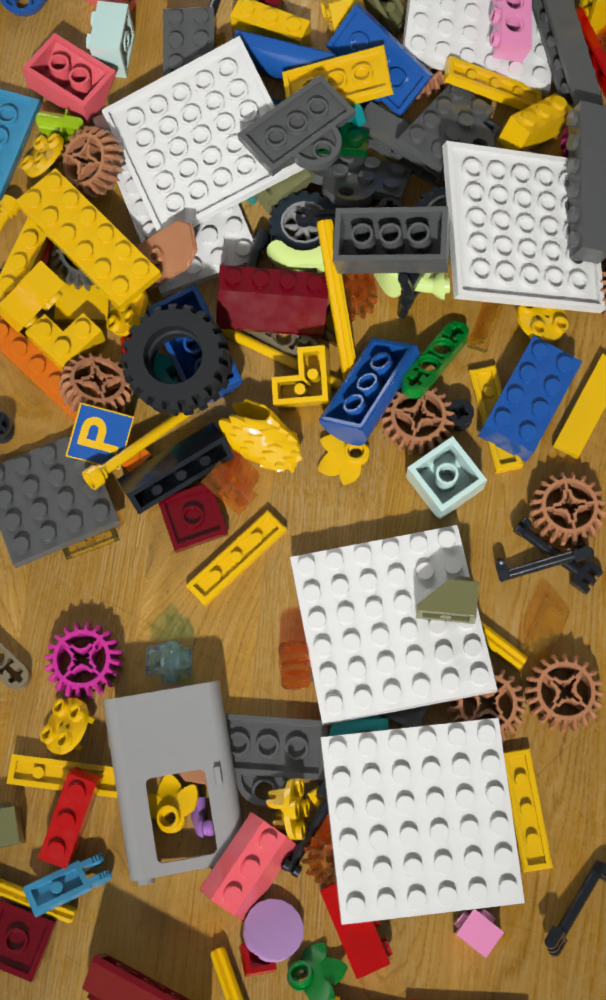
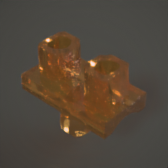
(229, 488)

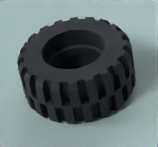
(152, 335)

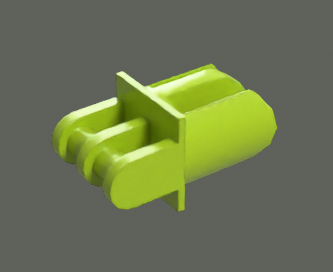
(58, 123)

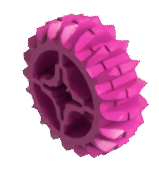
(66, 644)

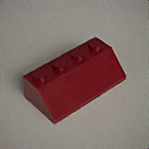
(271, 300)
(117, 981)

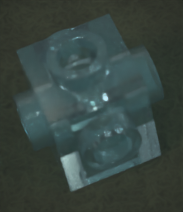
(169, 662)

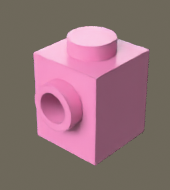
(478, 930)

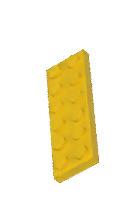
(88, 239)

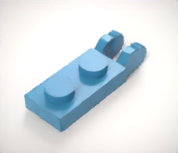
(65, 885)

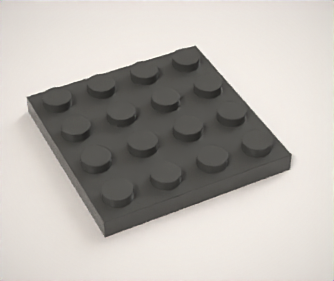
(49, 503)

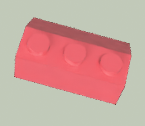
(69, 78)
(247, 867)

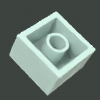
(112, 36)
(446, 478)

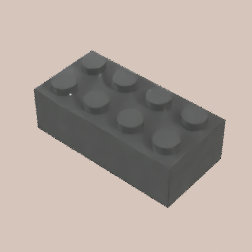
(391, 240)

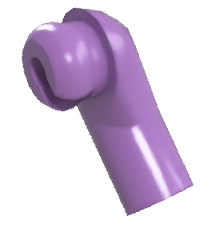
(198, 816)

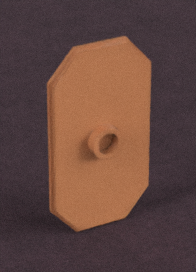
(170, 250)

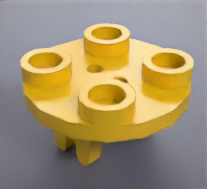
(43, 155)
(122, 320)
(548, 326)
(66, 726)
(292, 807)

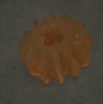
(366, 297)
(294, 665)
(320, 868)

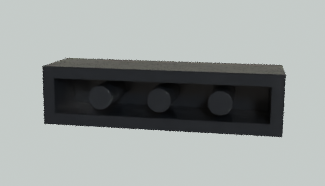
(175, 468)

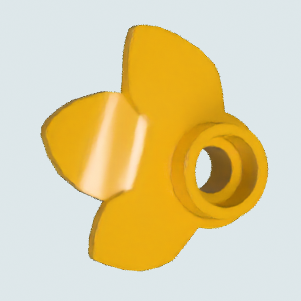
(339, 459)
(172, 799)

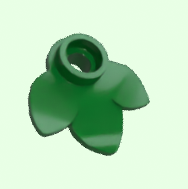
(321, 971)

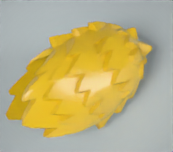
(261, 437)

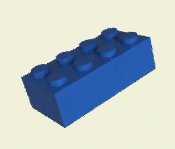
(530, 398)

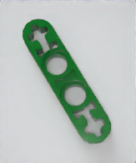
(433, 358)

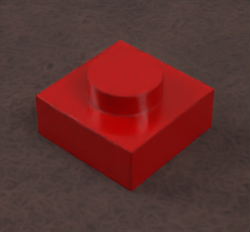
(252, 964)

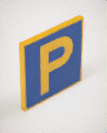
(98, 434)

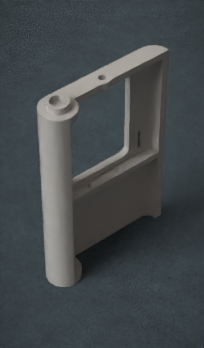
(167, 736)

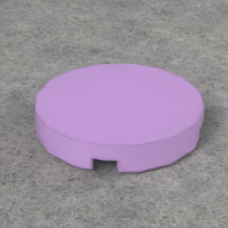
(273, 930)

